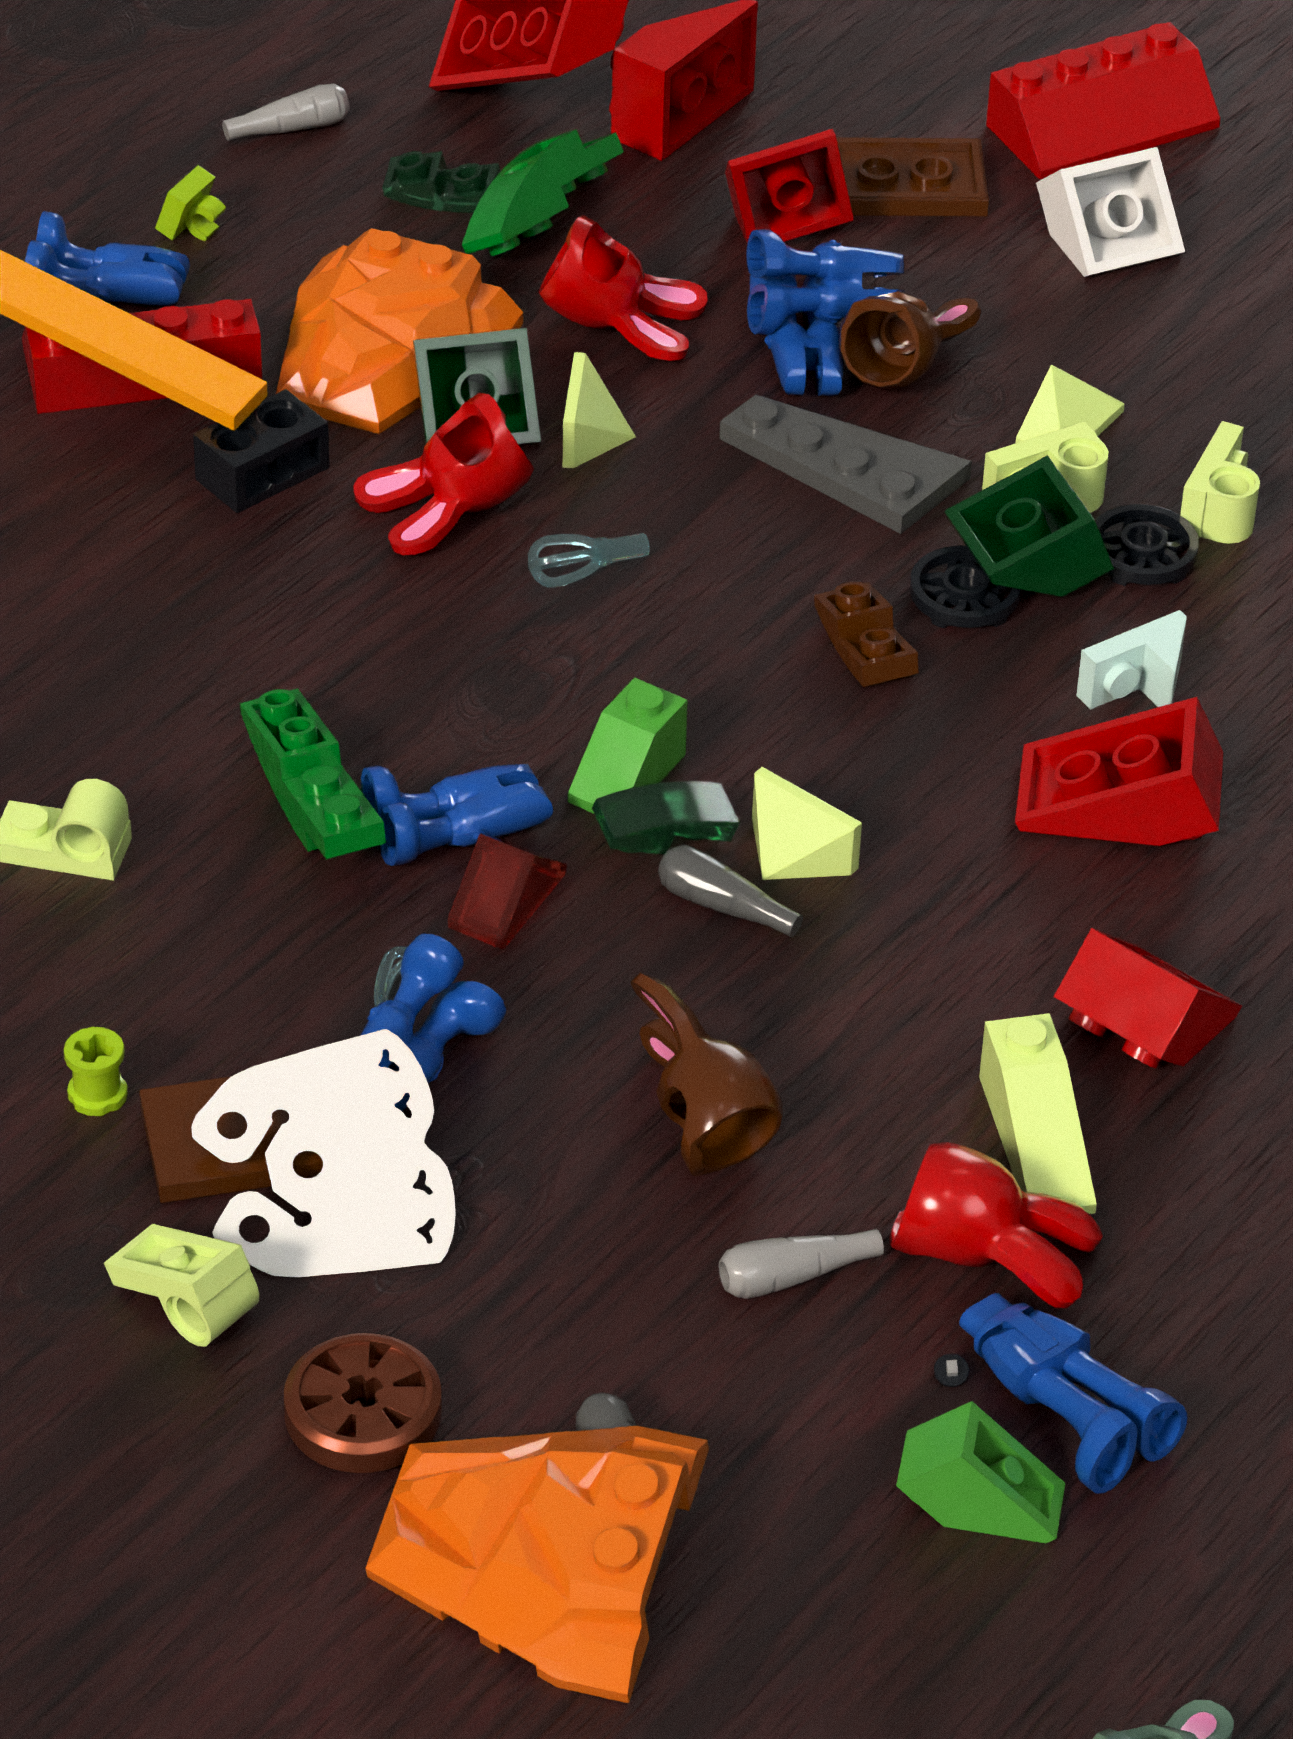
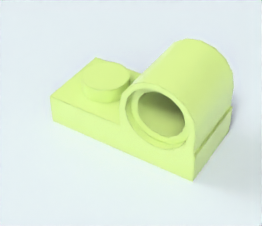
(1073, 450)
(1221, 489)
(79, 839)
(198, 1279)

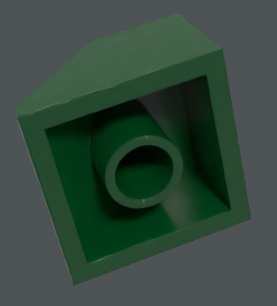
(1032, 532)

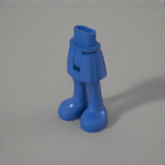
(1041, 1360)

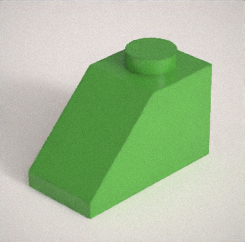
(632, 743)
(979, 1477)

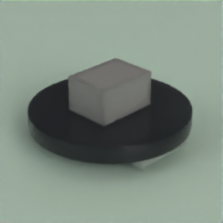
(951, 1370)

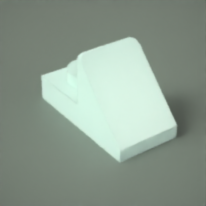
(1134, 660)

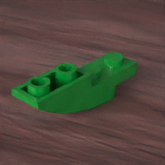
(535, 189)
(308, 775)

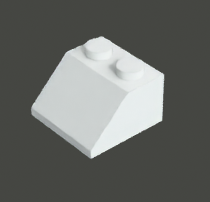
(1112, 212)

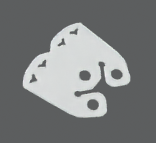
(370, 1155)

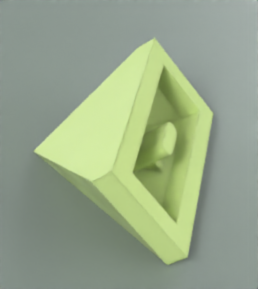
(1066, 402)
(591, 416)
(800, 832)

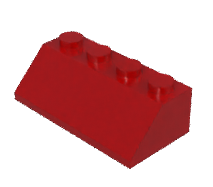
(523, 40)
(1102, 100)
(72, 381)

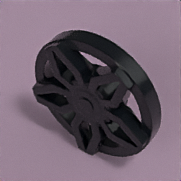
(1148, 544)
(961, 586)

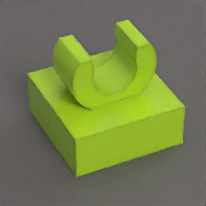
(191, 207)

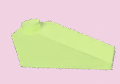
(1036, 1108)

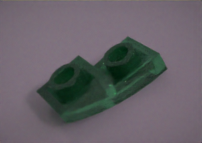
(428, 184)
(653, 814)

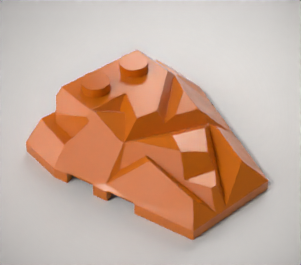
(363, 309)
(541, 1543)

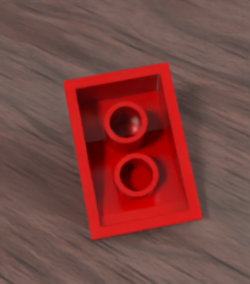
(682, 76)
(1126, 779)

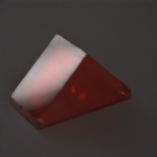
(502, 890)

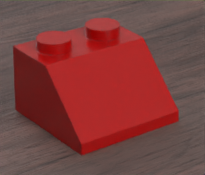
(790, 187)
(1142, 1000)

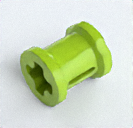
(95, 1062)

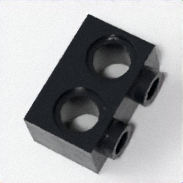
(265, 454)

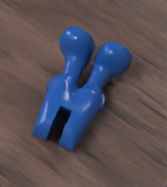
(834, 264)
(111, 271)
(802, 349)
(455, 810)
(460, 1008)

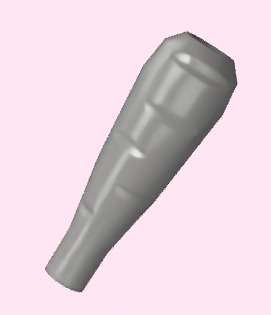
(304, 110)
(781, 1263)

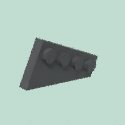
(852, 464)

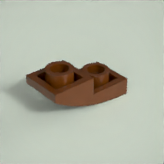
(864, 634)

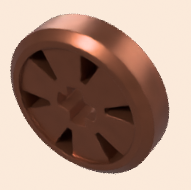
(356, 1436)

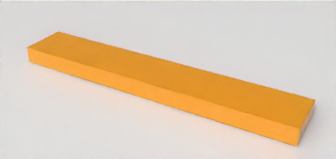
(127, 344)

